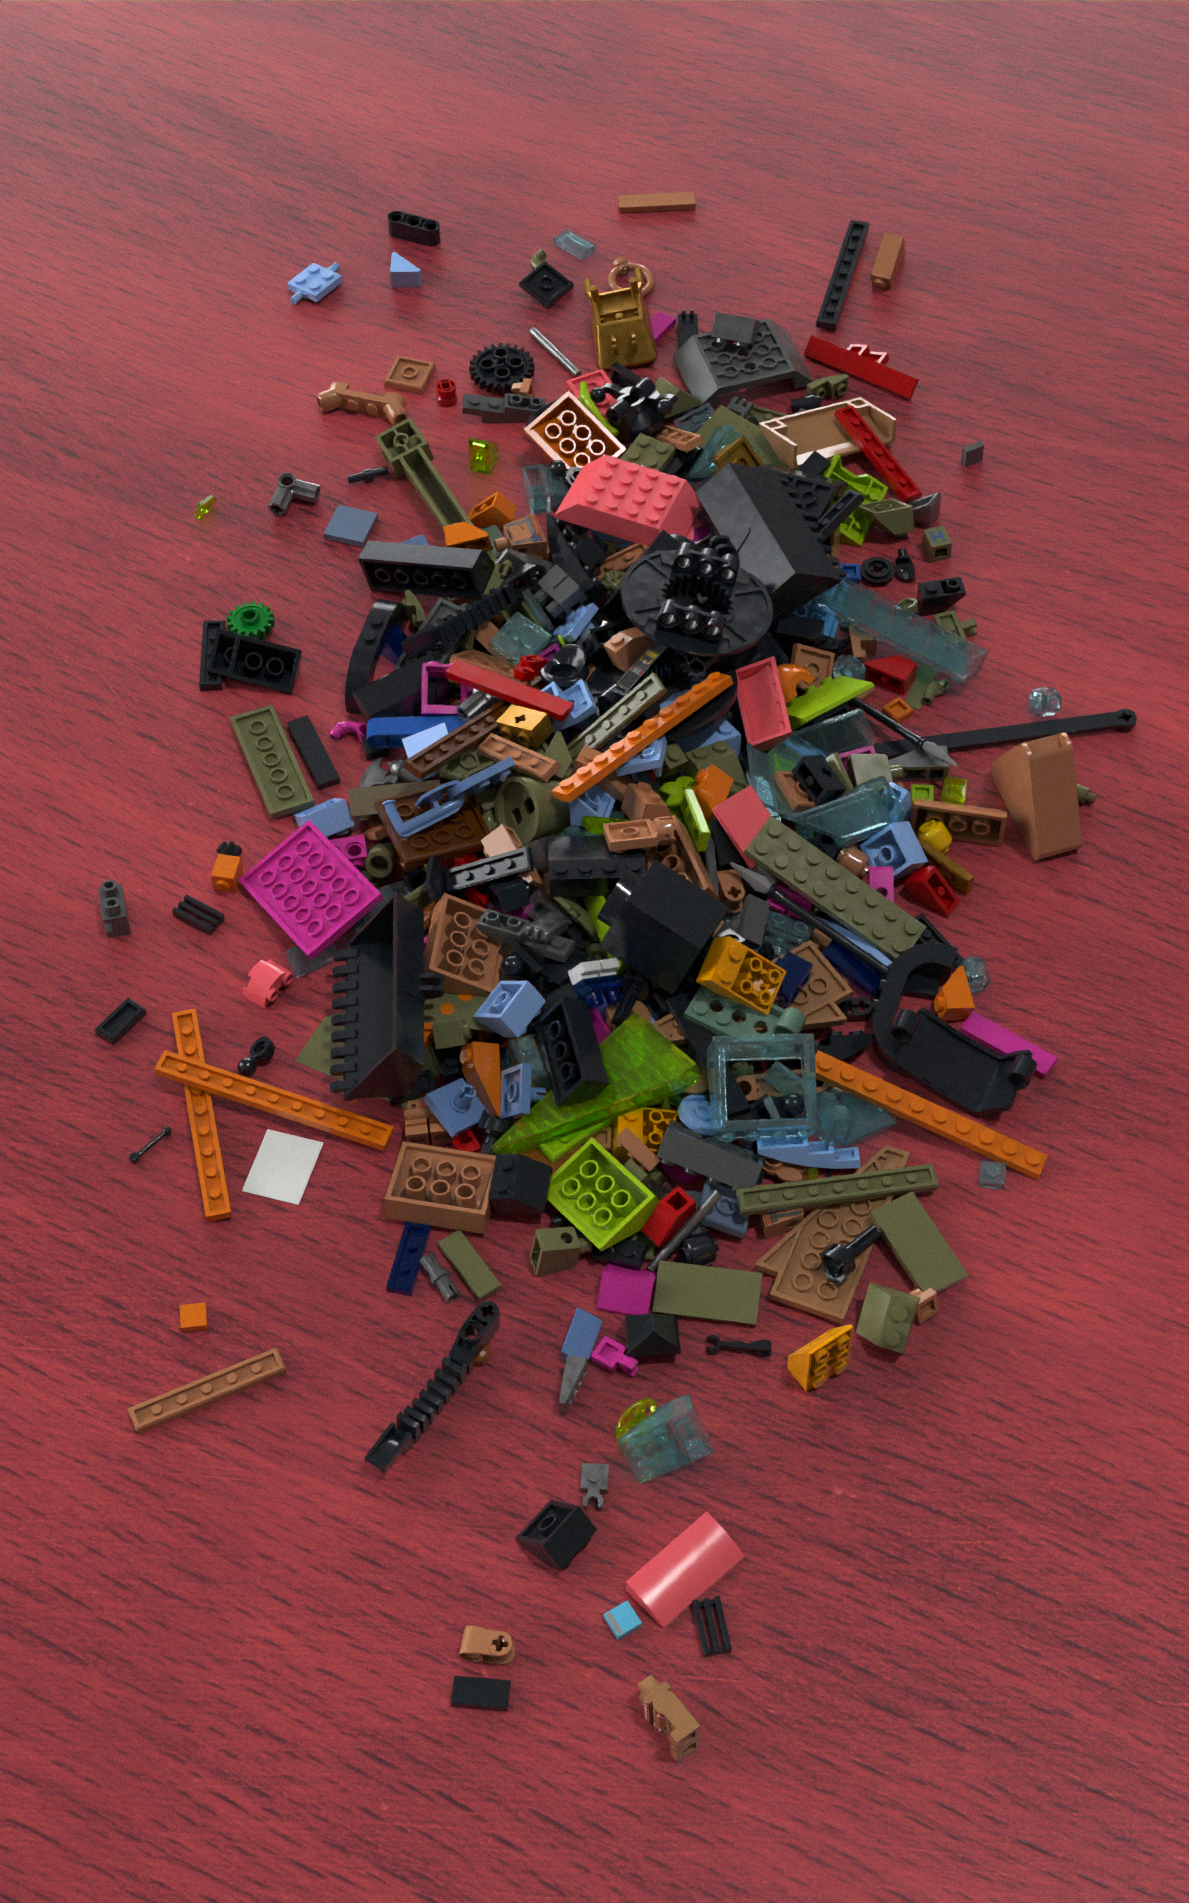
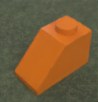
(492, 511)
(467, 537)
(711, 789)
(955, 998)

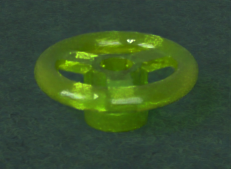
(638, 1408)

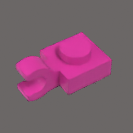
(613, 1355)

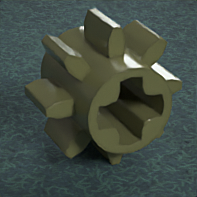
(611, 580)

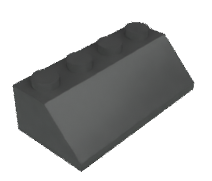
(710, 1157)

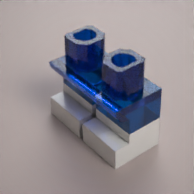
(597, 979)

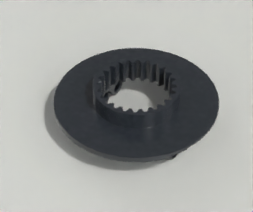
(688, 628)
(674, 668)

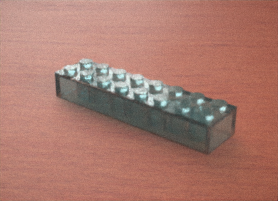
(902, 630)

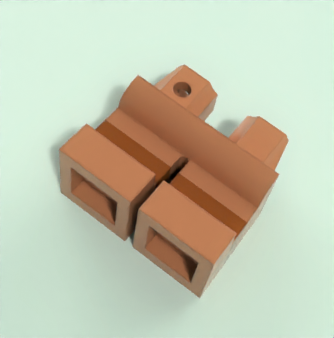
(417, 1123)

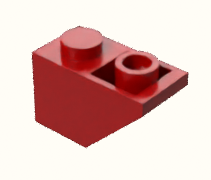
(669, 1216)

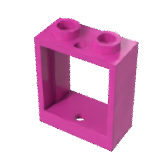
(436, 670)

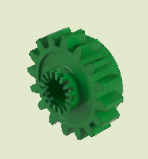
(251, 620)

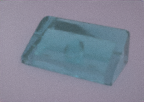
(302, 964)

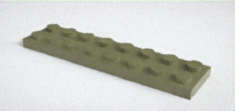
(834, 889)

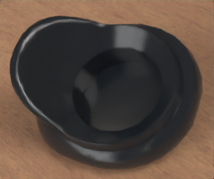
(566, 667)

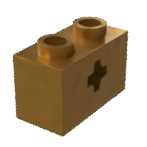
(524, 726)

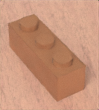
(637, 1150)

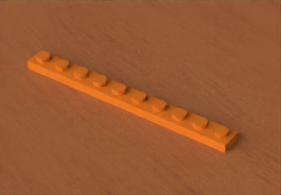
(641, 737)
(274, 1100)
(929, 1115)
(202, 1122)

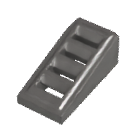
(573, 1376)

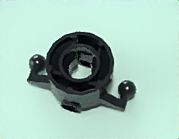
(636, 410)

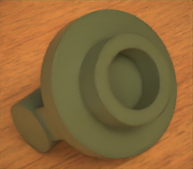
(742, 1069)

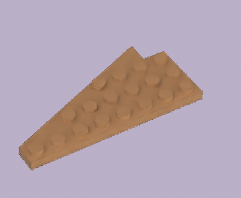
(816, 1000)
(796, 1256)

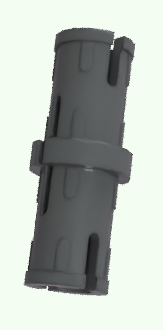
(440, 1278)

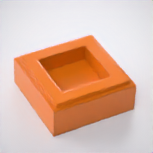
(898, 710)
(193, 1317)

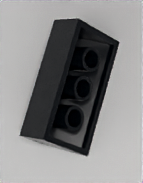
(400, 692)
(571, 1052)

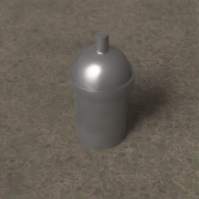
(397, 769)

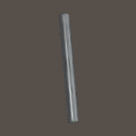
(555, 352)
(685, 1230)

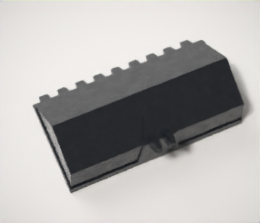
(761, 525)
(382, 1004)

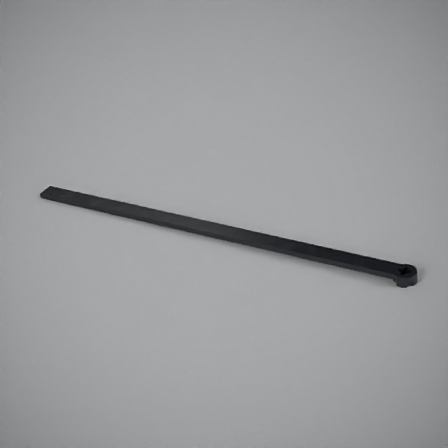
(1017, 732)

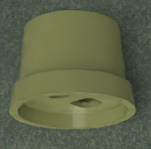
(531, 808)

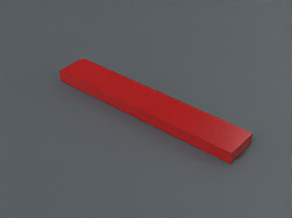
(861, 366)
(878, 454)
(509, 690)

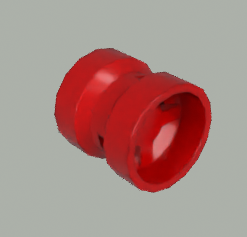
(446, 393)

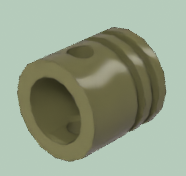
(380, 860)

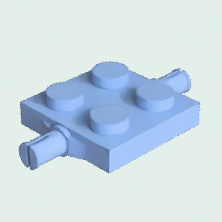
(314, 282)

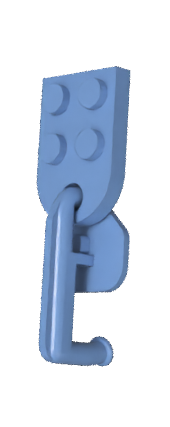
(456, 795)

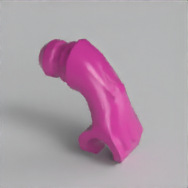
(344, 728)

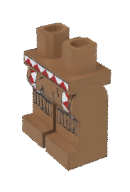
(669, 1717)

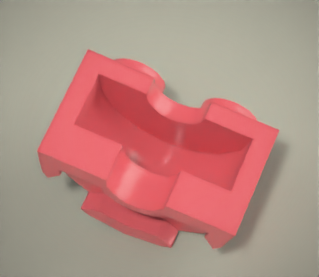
(265, 982)

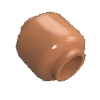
(854, 861)

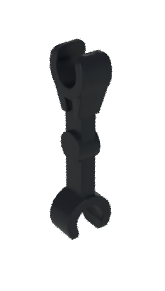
(761, 1347)

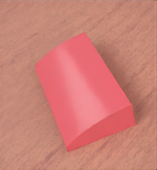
(763, 704)
(684, 1570)

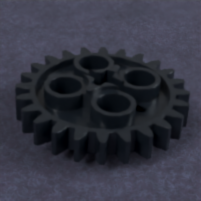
(501, 367)

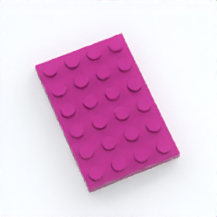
(311, 889)

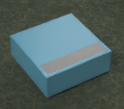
(622, 1620)

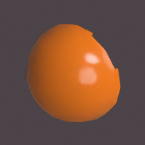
(790, 676)

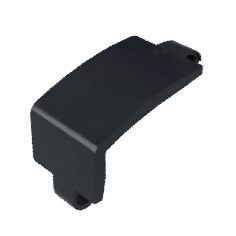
(958, 1066)

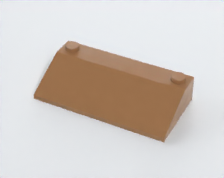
(818, 430)

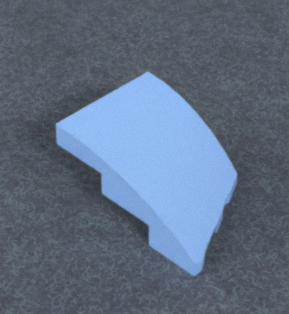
(579, 695)

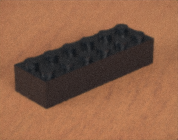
(425, 569)

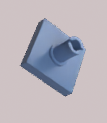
(517, 1092)
(456, 1107)

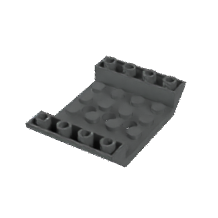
(717, 368)

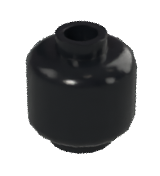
(699, 1249)

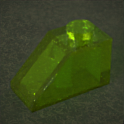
(482, 455)

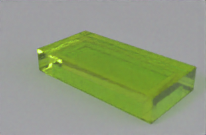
(954, 790)

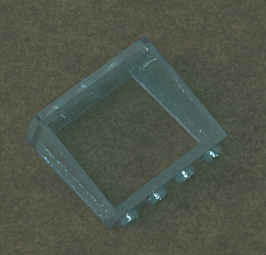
(761, 1048)

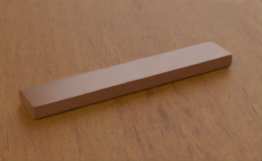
(206, 1391)

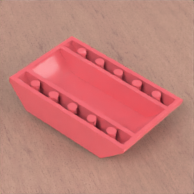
(629, 501)

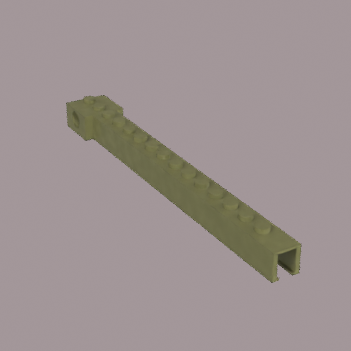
(411, 456)

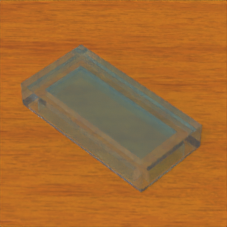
(574, 244)

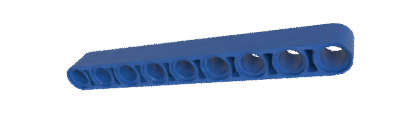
(390, 731)

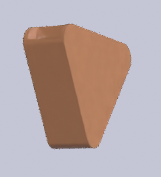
(1041, 794)

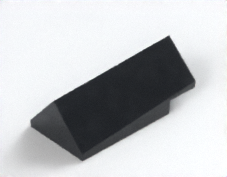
(255, 661)

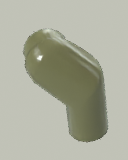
(538, 258)
(934, 689)

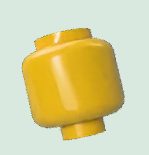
(936, 834)

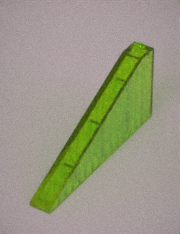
(640, 1071)

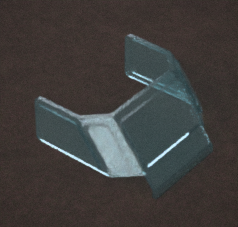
(833, 819)

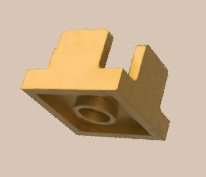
(739, 453)

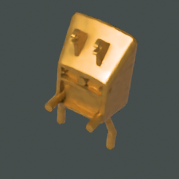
(621, 325)

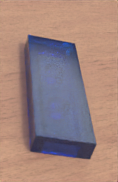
(854, 969)
(407, 1259)

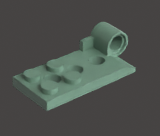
(721, 1023)

